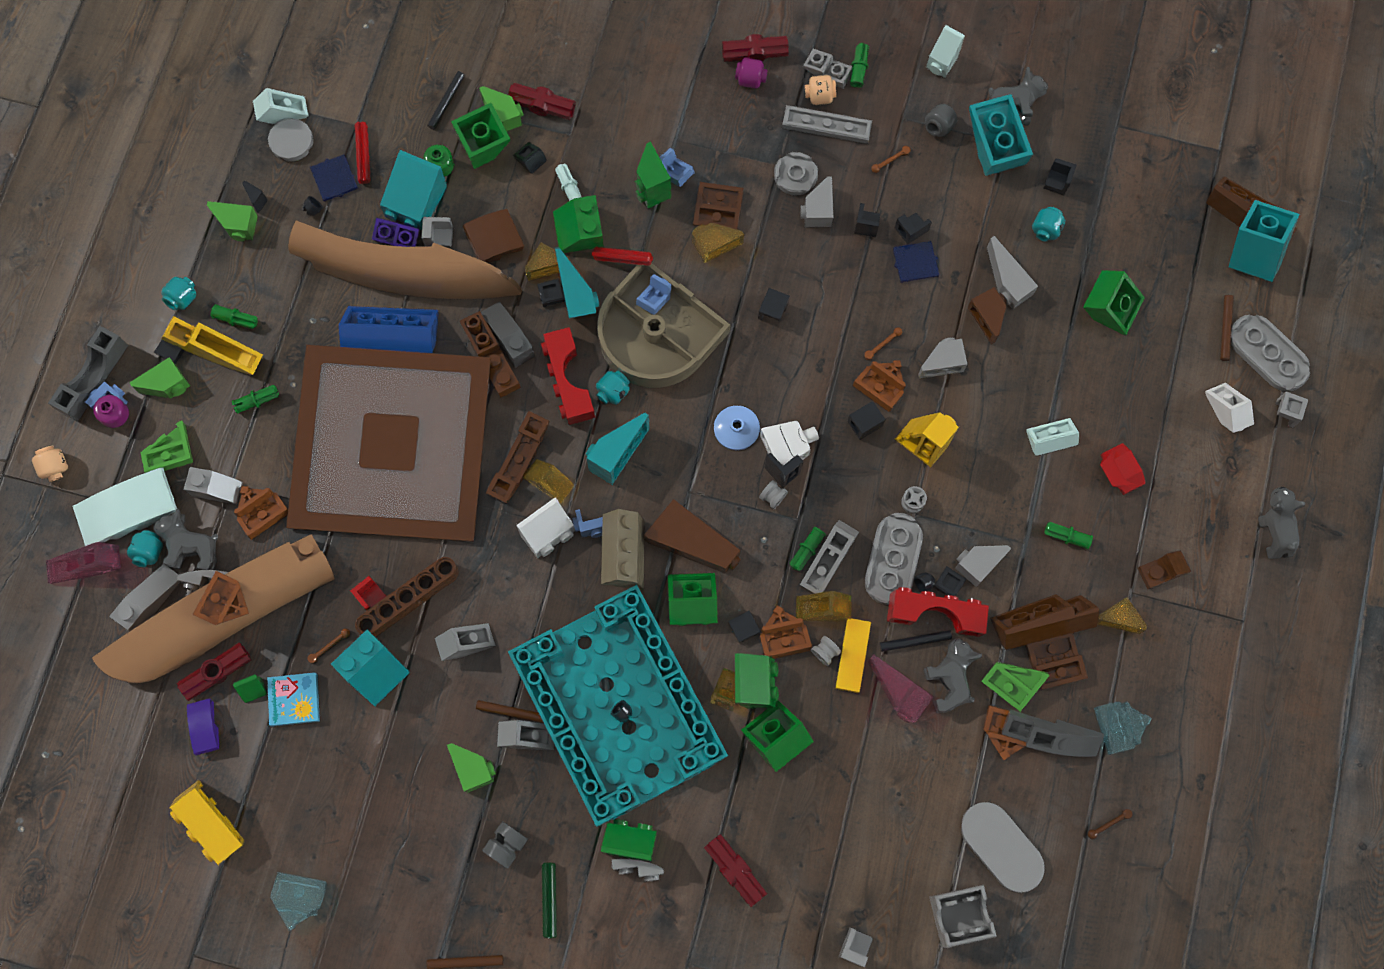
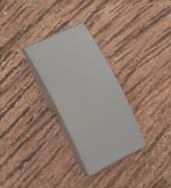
(822, 63)
(197, 579)
(645, 869)

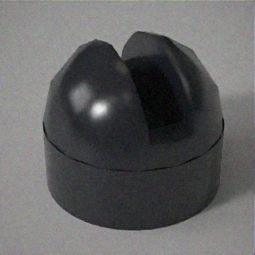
(312, 205)
(924, 581)
(621, 711)

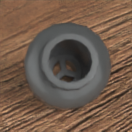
(941, 120)

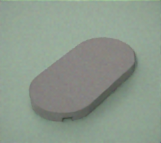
(1270, 352)
(893, 556)
(1002, 847)

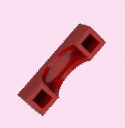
(576, 401)
(967, 617)

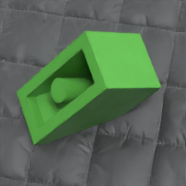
(505, 107)
(236, 219)
(161, 381)
(471, 768)

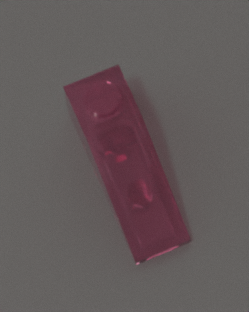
(84, 562)
(902, 693)

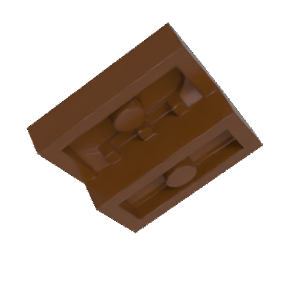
(718, 205)
(493, 236)
(1057, 658)

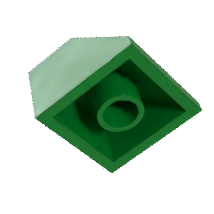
(481, 135)
(652, 179)
(578, 225)
(1114, 301)
(692, 599)
(755, 681)
(777, 736)
(629, 841)

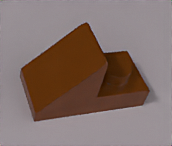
(1164, 569)

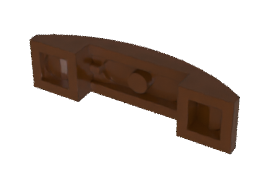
(519, 458)

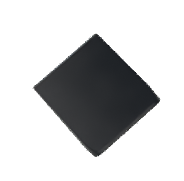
(530, 157)
(255, 195)

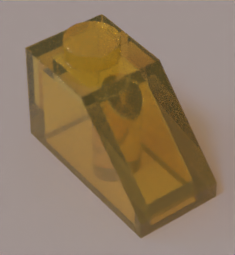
(715, 240)
(824, 606)

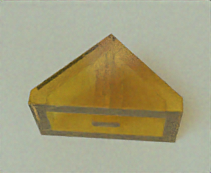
(542, 263)
(548, 480)
(1123, 617)
(725, 690)

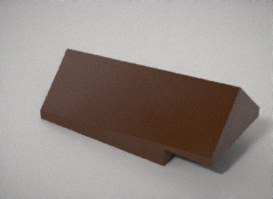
(1233, 200)
(1044, 620)

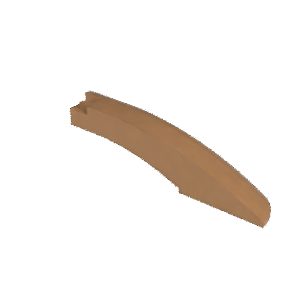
(399, 269)
(180, 637)

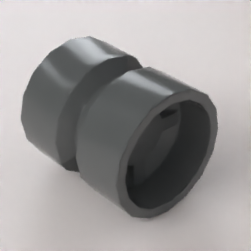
(505, 844)

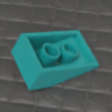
(999, 135)
(577, 293)
(615, 449)

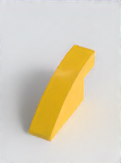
(212, 346)

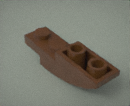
(487, 346)

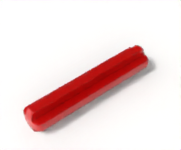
(362, 152)
(622, 256)

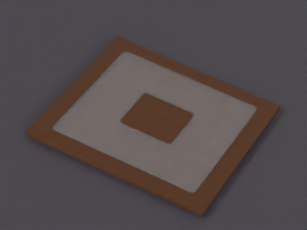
(389, 443)

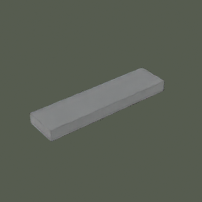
(827, 124)

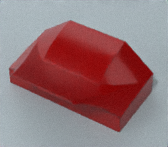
(1122, 469)

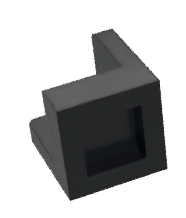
(1060, 176)
(867, 222)
(911, 227)
(773, 304)
(866, 420)

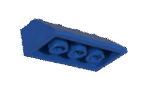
(389, 329)

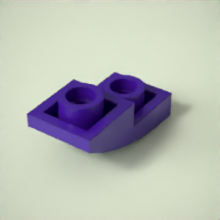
(395, 233)
(201, 725)

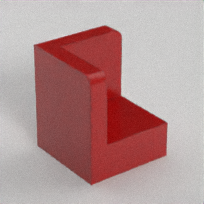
(368, 593)

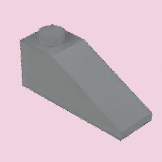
(1009, 275)
(829, 557)
(146, 598)

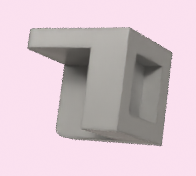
(438, 231)
(1291, 408)
(856, 947)

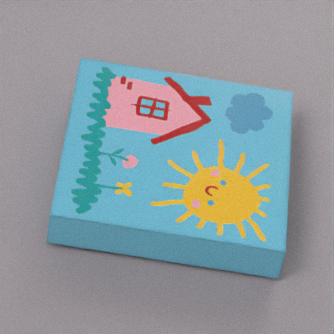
(293, 699)

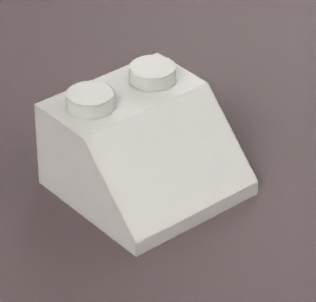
(546, 528)

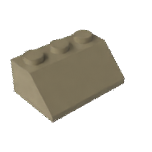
(623, 549)

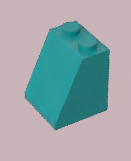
(412, 190)
(1263, 240)
(370, 668)

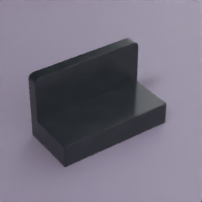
(785, 473)

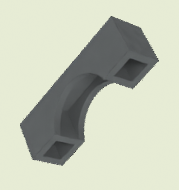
(103, 354)

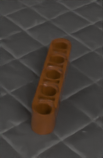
(412, 586)

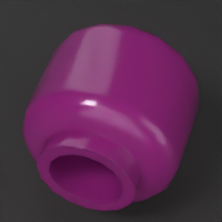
(751, 73)
(111, 411)

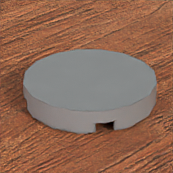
(290, 139)
(795, 173)

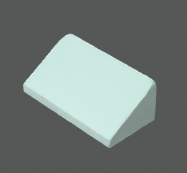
(1053, 436)

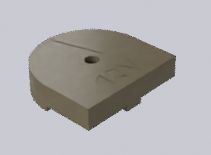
(663, 357)

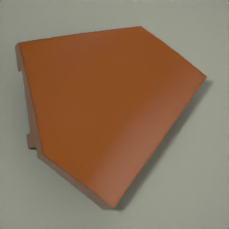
(882, 383)
(259, 510)
(221, 600)
(784, 635)
(993, 727)

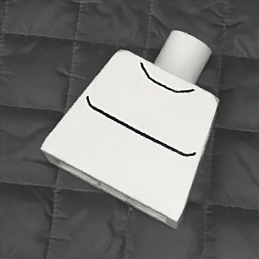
(788, 440)

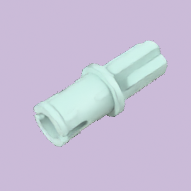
(569, 184)

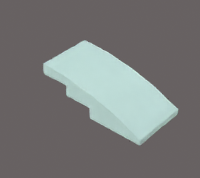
(125, 507)

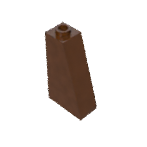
(691, 538)

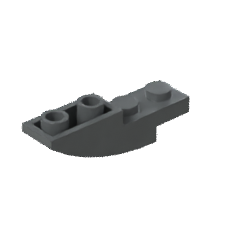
(1052, 737)

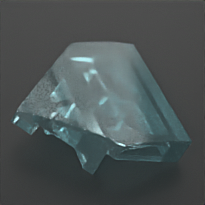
(1121, 726)
(297, 897)

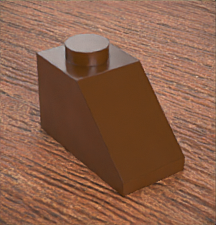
(989, 312)

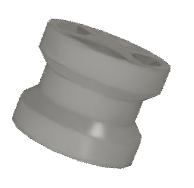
(773, 494)
(917, 496)
(826, 650)

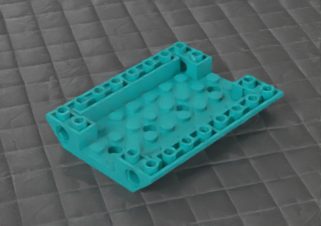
(577, 713)

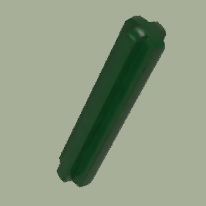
(549, 900)

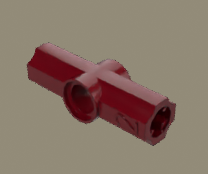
(755, 48)
(542, 101)
(201, 680)
(735, 870)

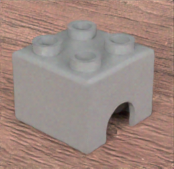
(962, 916)

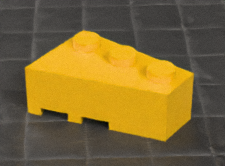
(928, 436)
(206, 823)

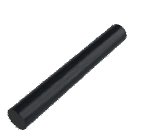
(445, 101)
(915, 640)

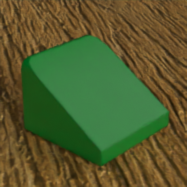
(250, 688)

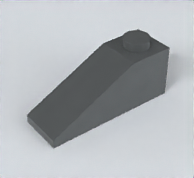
(508, 334)

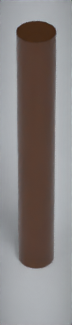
(1226, 328)
(509, 711)
(463, 962)

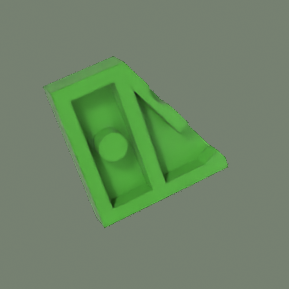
(168, 451)
(1014, 683)

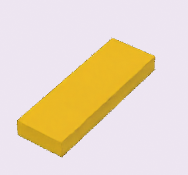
(853, 655)

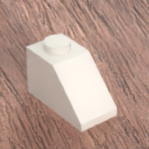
(1231, 407)

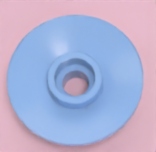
(736, 438)

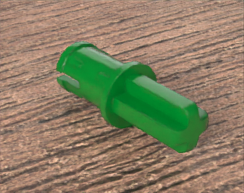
(859, 65)
(234, 317)
(255, 398)
(1068, 535)
(807, 549)

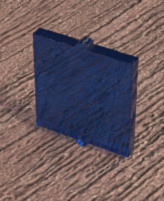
(333, 177)
(915, 261)

